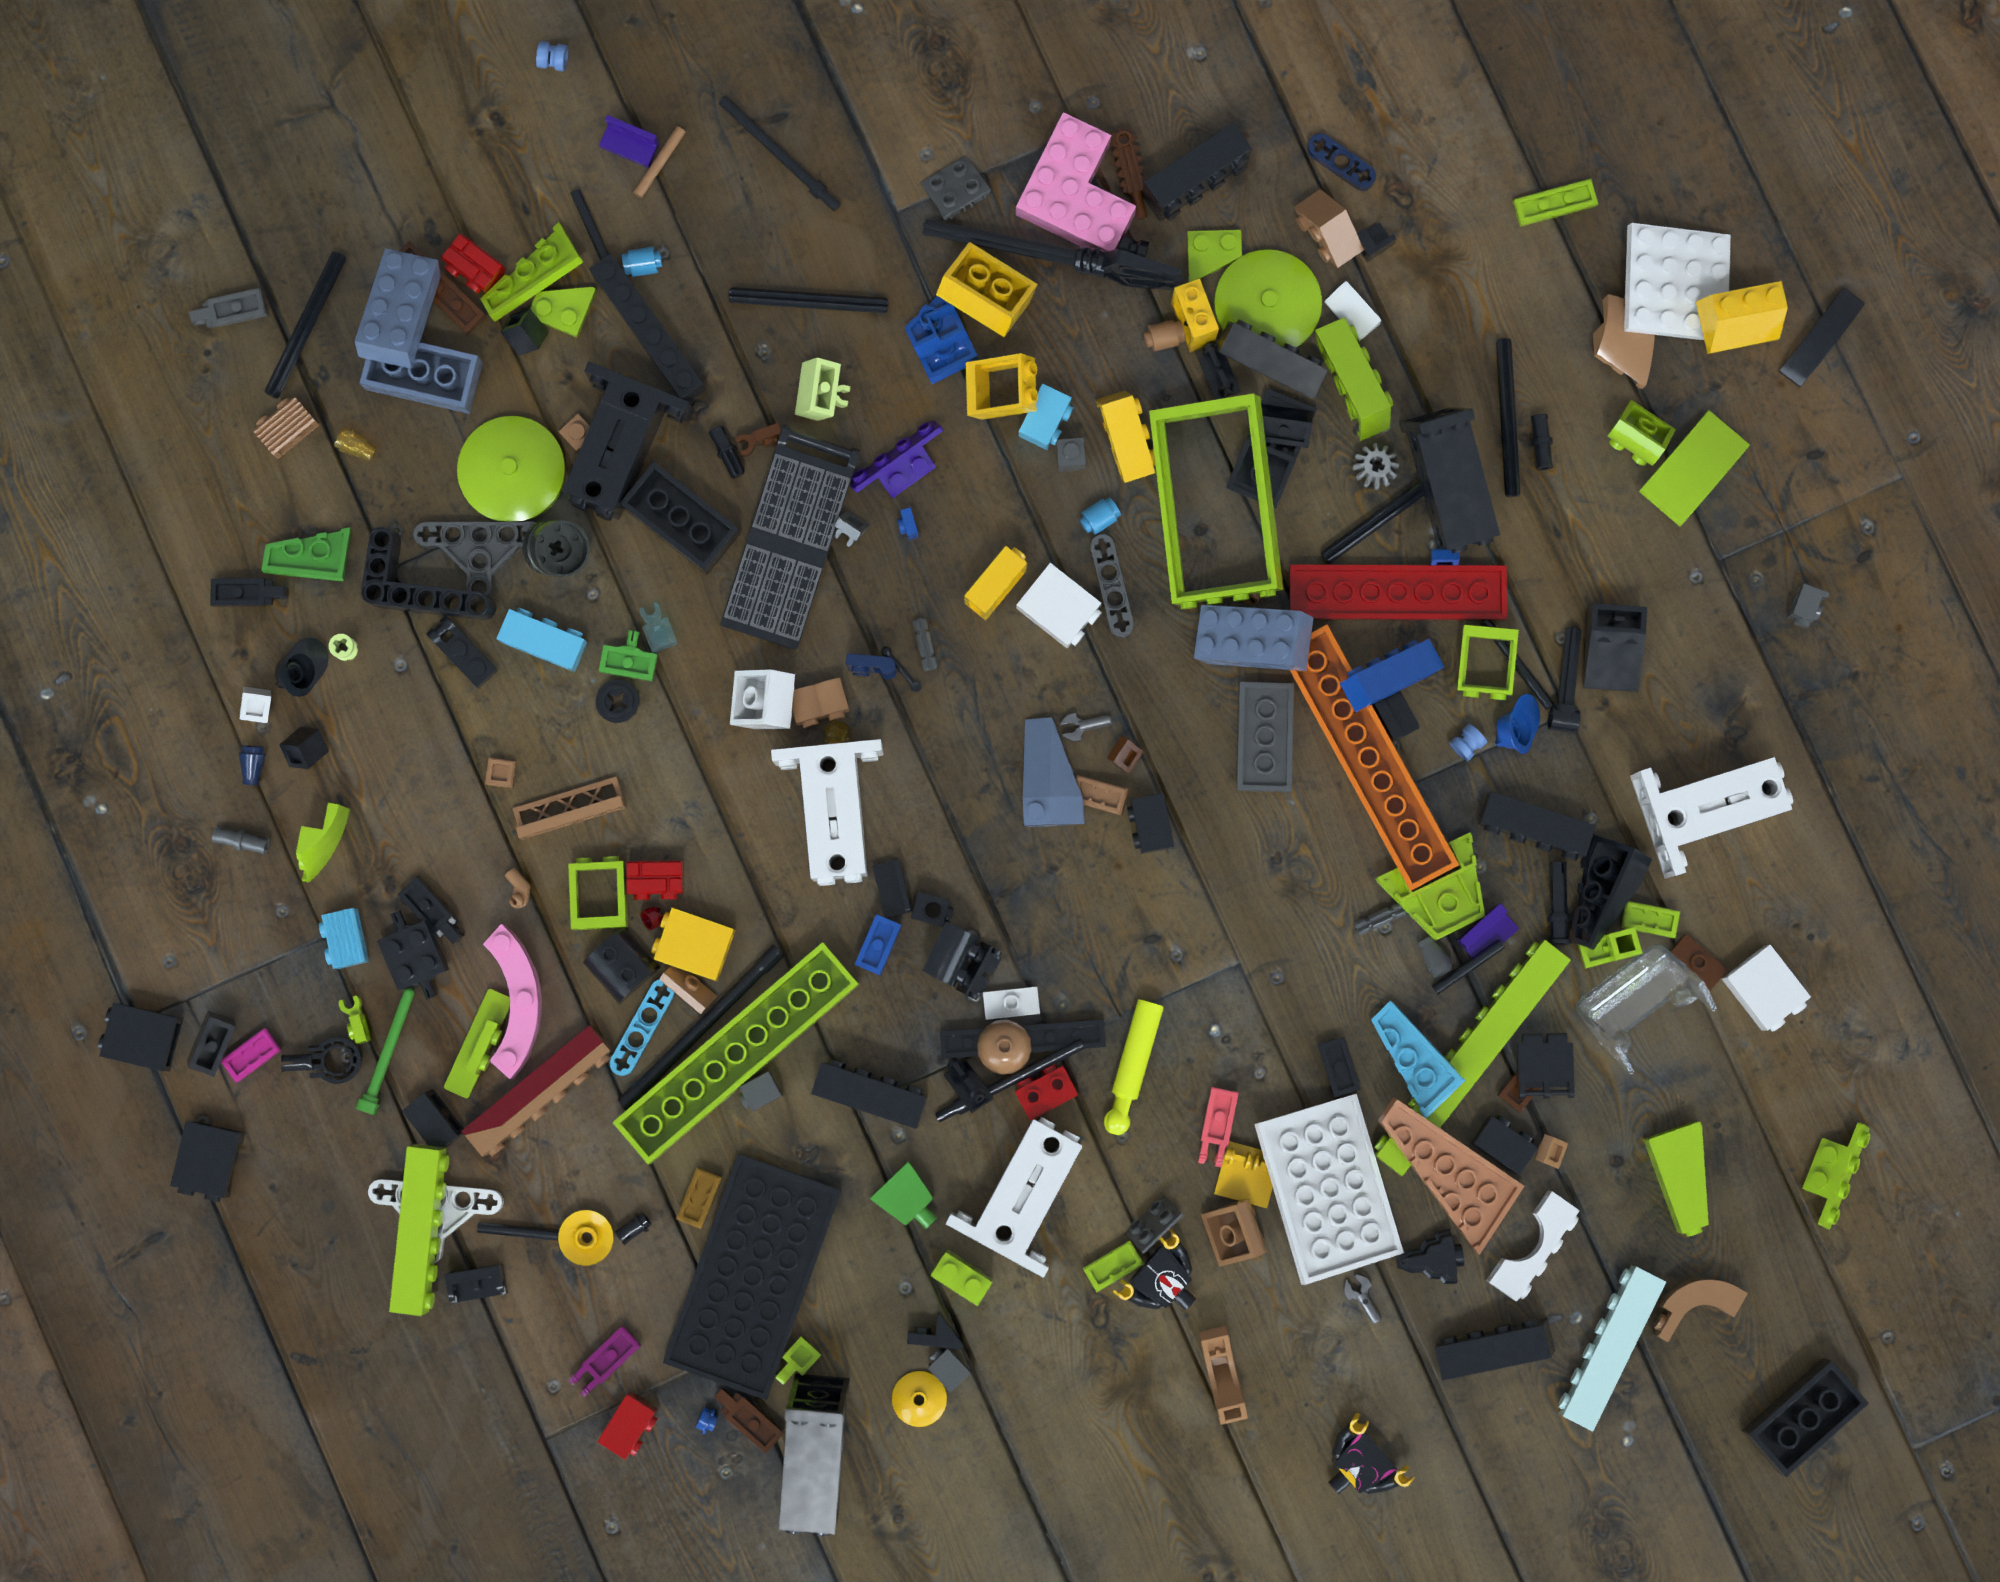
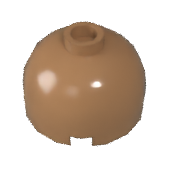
(1004, 1047)

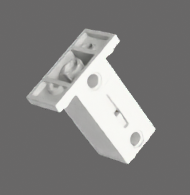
(832, 806)
(1708, 807)
(1023, 1196)

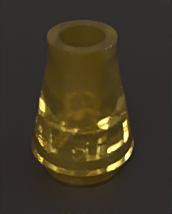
(354, 444)

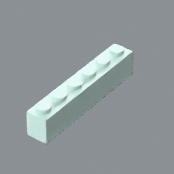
(1611, 1347)

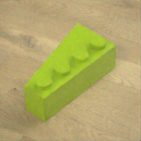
(1355, 377)

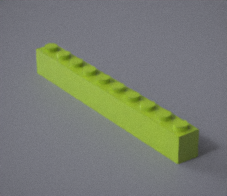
(1489, 1035)

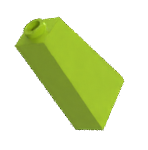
(1680, 1170)

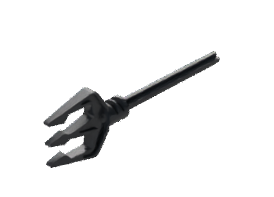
(1115, 265)

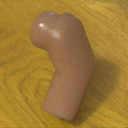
(521, 889)

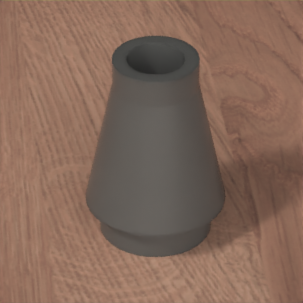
(1435, 958)

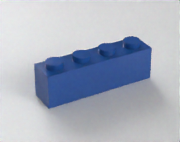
(1392, 674)

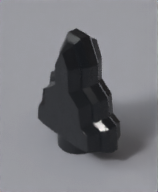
(1435, 1257)

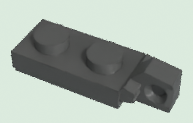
(230, 309)

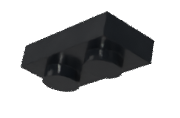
(1338, 1067)

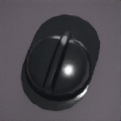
(302, 667)

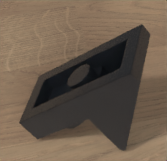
(944, 1337)

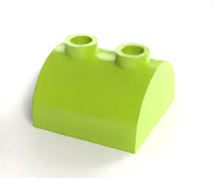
(1640, 434)

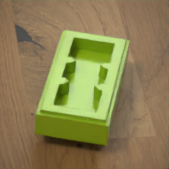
(1650, 919)
(1113, 1266)

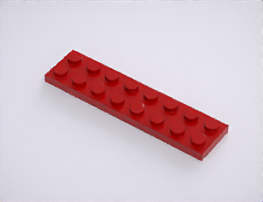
(1399, 592)

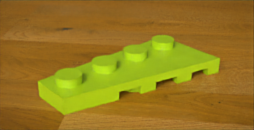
(542, 268)

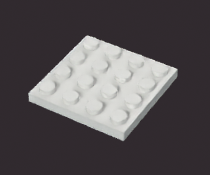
(1667, 276)

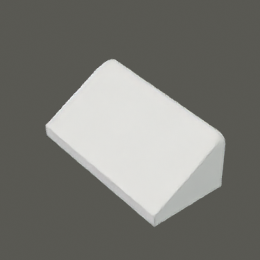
(1349, 304)

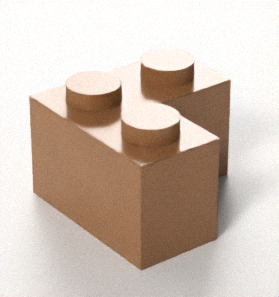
(1329, 227)

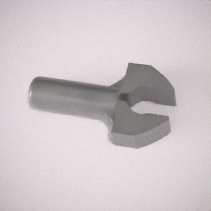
(1084, 725)
(1362, 1297)

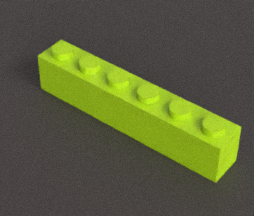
(419, 1230)

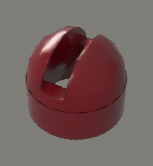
(651, 917)

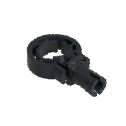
(305, 1061)

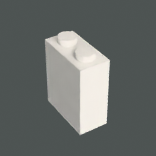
(1059, 606)
(1766, 988)

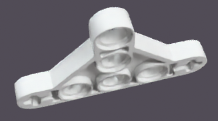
(453, 1216)

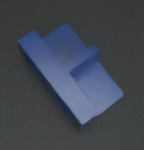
(878, 945)

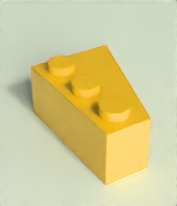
(1127, 435)

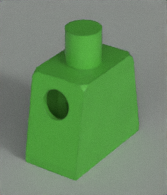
(906, 1197)

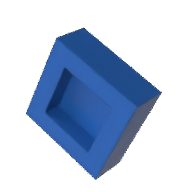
(907, 524)
(1443, 557)

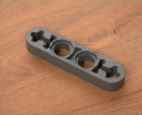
(1109, 586)

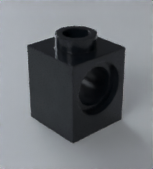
(923, 901)

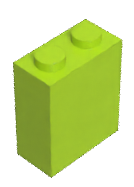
(962, 1277)

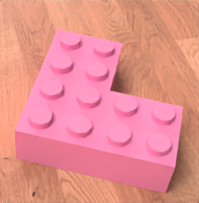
(1062, 193)

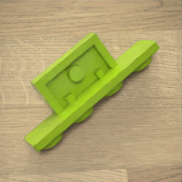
(478, 1043)
(1833, 1170)

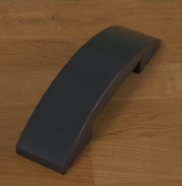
(1822, 337)

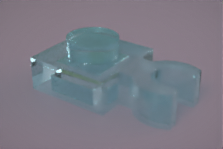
(658, 632)

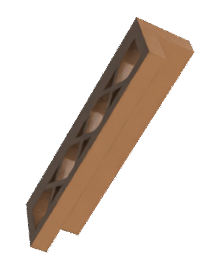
(569, 817)

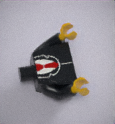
(1161, 1278)

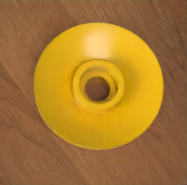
(575, 1247)
(922, 1384)

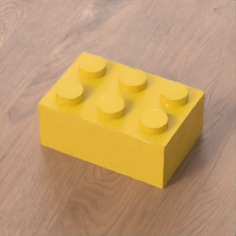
(986, 289)

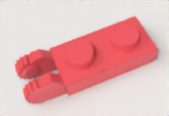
(1218, 1123)

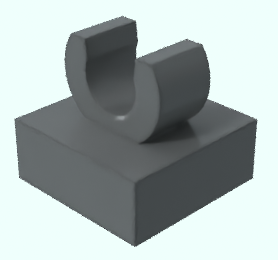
(851, 526)

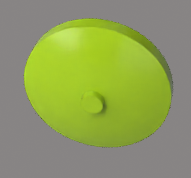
(1271, 294)
(511, 469)

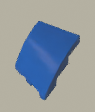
(940, 340)

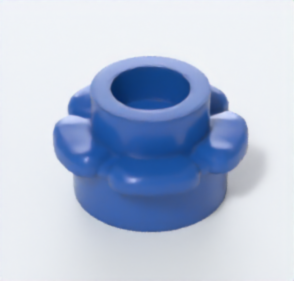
(707, 1420)

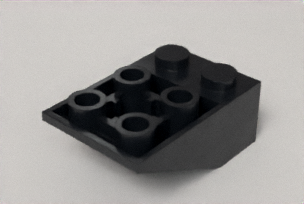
(1614, 647)

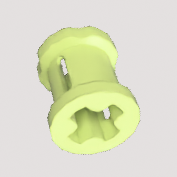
(334, 648)

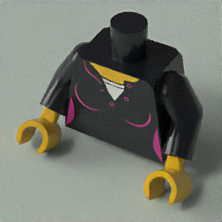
(1363, 1462)

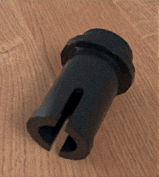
(633, 1228)

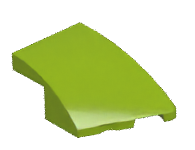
(318, 845)

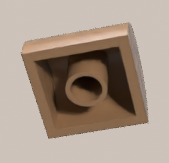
(1234, 1232)

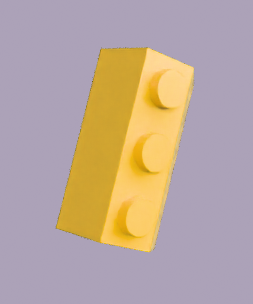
(1742, 317)

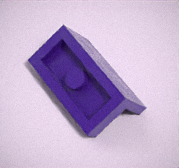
(629, 142)
(1487, 930)

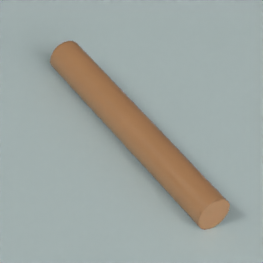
(659, 162)

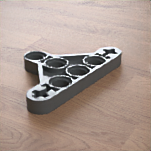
(466, 548)

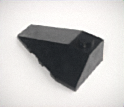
(1608, 882)

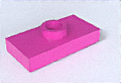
(251, 1055)

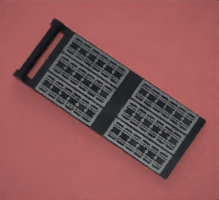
(788, 541)

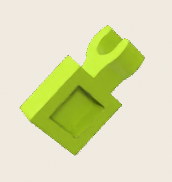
(358, 1025)
(800, 1358)

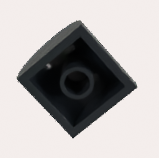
(951, 955)
(621, 965)

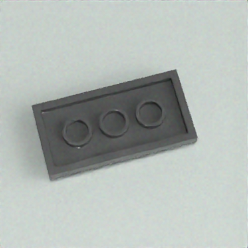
(1265, 737)

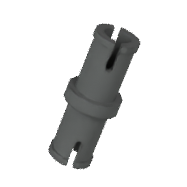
(241, 840)

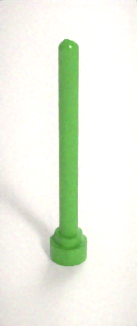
(369, 1100)

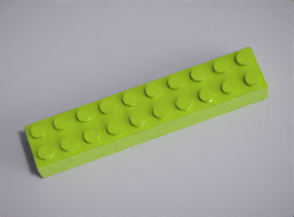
(736, 1053)

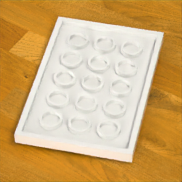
(1329, 1189)

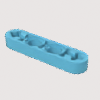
(641, 1026)

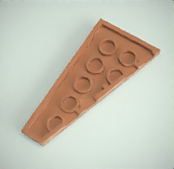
(1463, 1182)

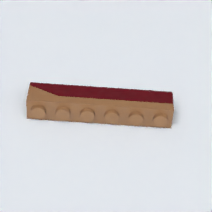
(538, 1090)

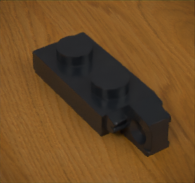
(245, 592)
(429, 906)

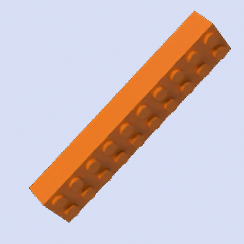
(1373, 766)

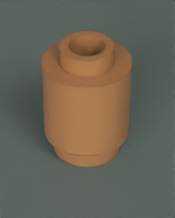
(1164, 335)

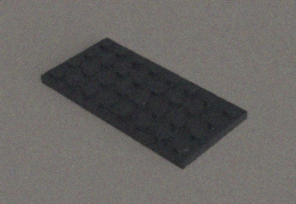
(752, 1276)

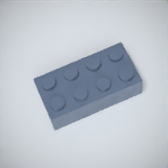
(398, 308)
(436, 378)
(1253, 637)

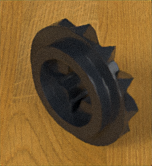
(617, 688)

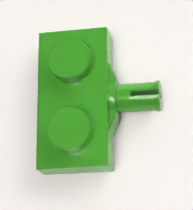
(628, 660)

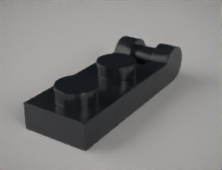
(462, 653)

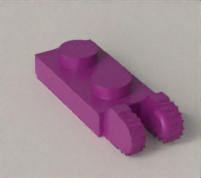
(607, 1358)

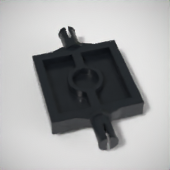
(413, 955)

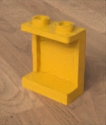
(693, 944)

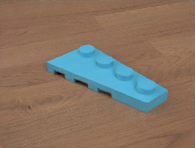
(1423, 1067)

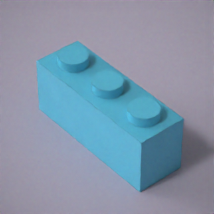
(542, 639)

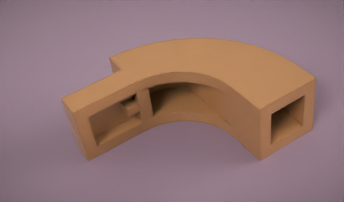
(1692, 1294)
(1222, 1375)

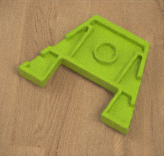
(1445, 902)

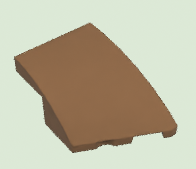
(1622, 350)

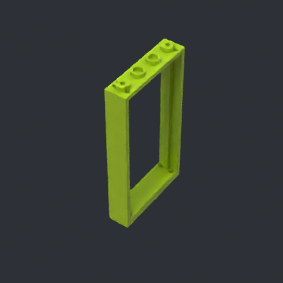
(1238, 592)

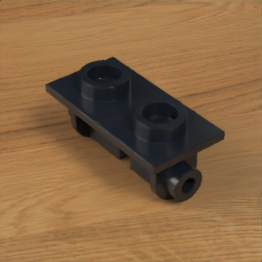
(1217, 372)
(986, 960)
(967, 1085)

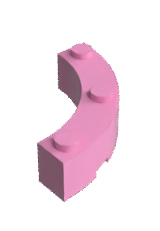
(524, 1001)

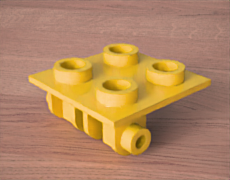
(1244, 1175)

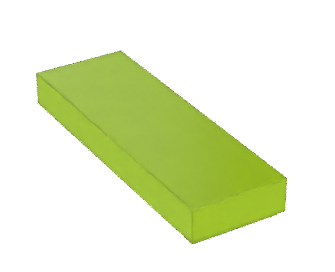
(1555, 202)

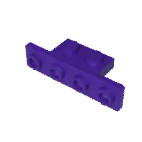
(902, 464)

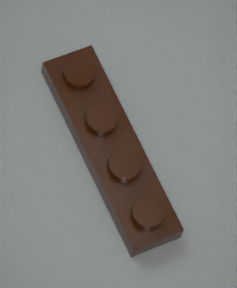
(452, 299)

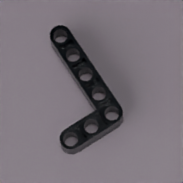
(415, 593)

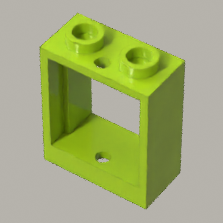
(1488, 633)
(608, 922)

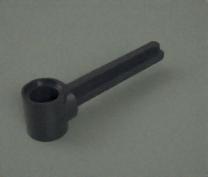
(1564, 715)

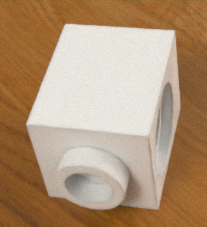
(255, 704)

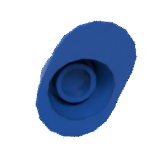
(1520, 725)

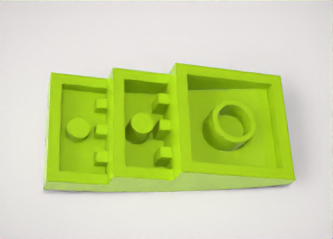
(1694, 468)

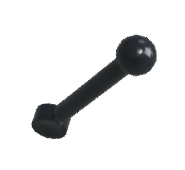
(915, 686)

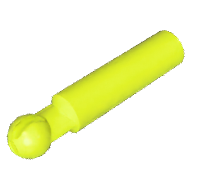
(1133, 1064)

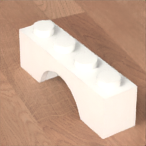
(1554, 1218)

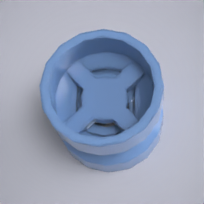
(552, 56)
(1469, 741)

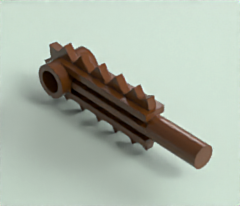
(1130, 170)

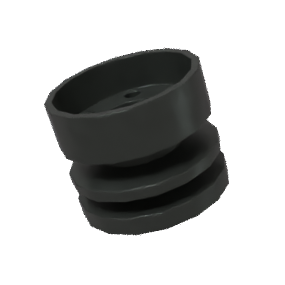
(570, 545)

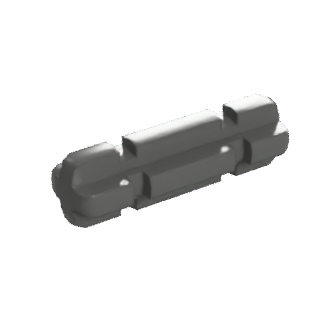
(924, 644)
(1379, 918)

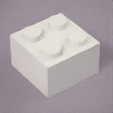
(762, 699)

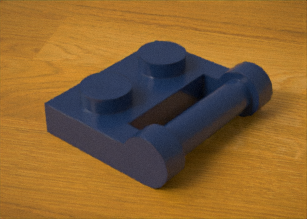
(864, 664)

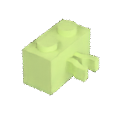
(819, 389)

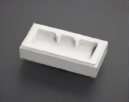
(1011, 1003)

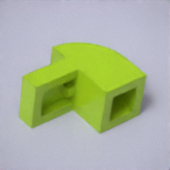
(1612, 948)

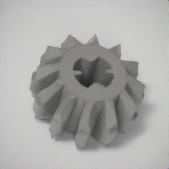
(1366, 467)

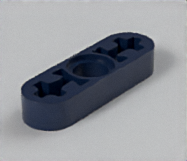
(1321, 157)

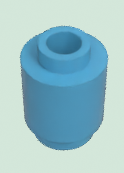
(642, 261)
(1099, 516)

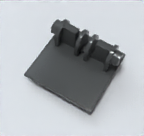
(955, 188)
(1153, 1224)

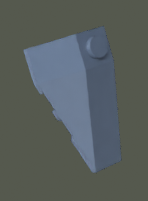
(1049, 784)

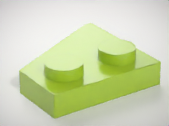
(1211, 251)
(564, 308)

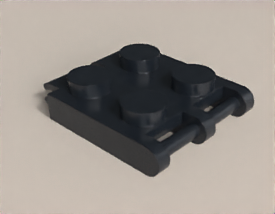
(1545, 1065)

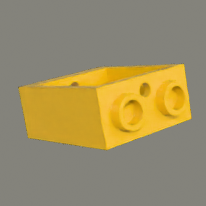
(1192, 306)
(979, 386)
(996, 582)

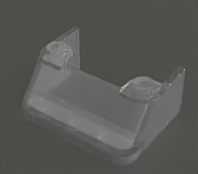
(1635, 994)

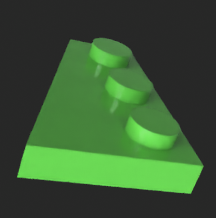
(311, 557)

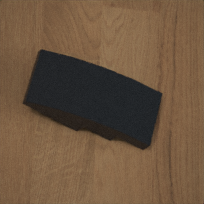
(1280, 457)

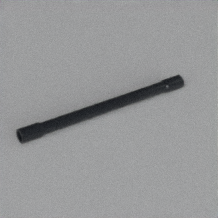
(640, 1088)

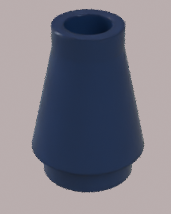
(251, 763)

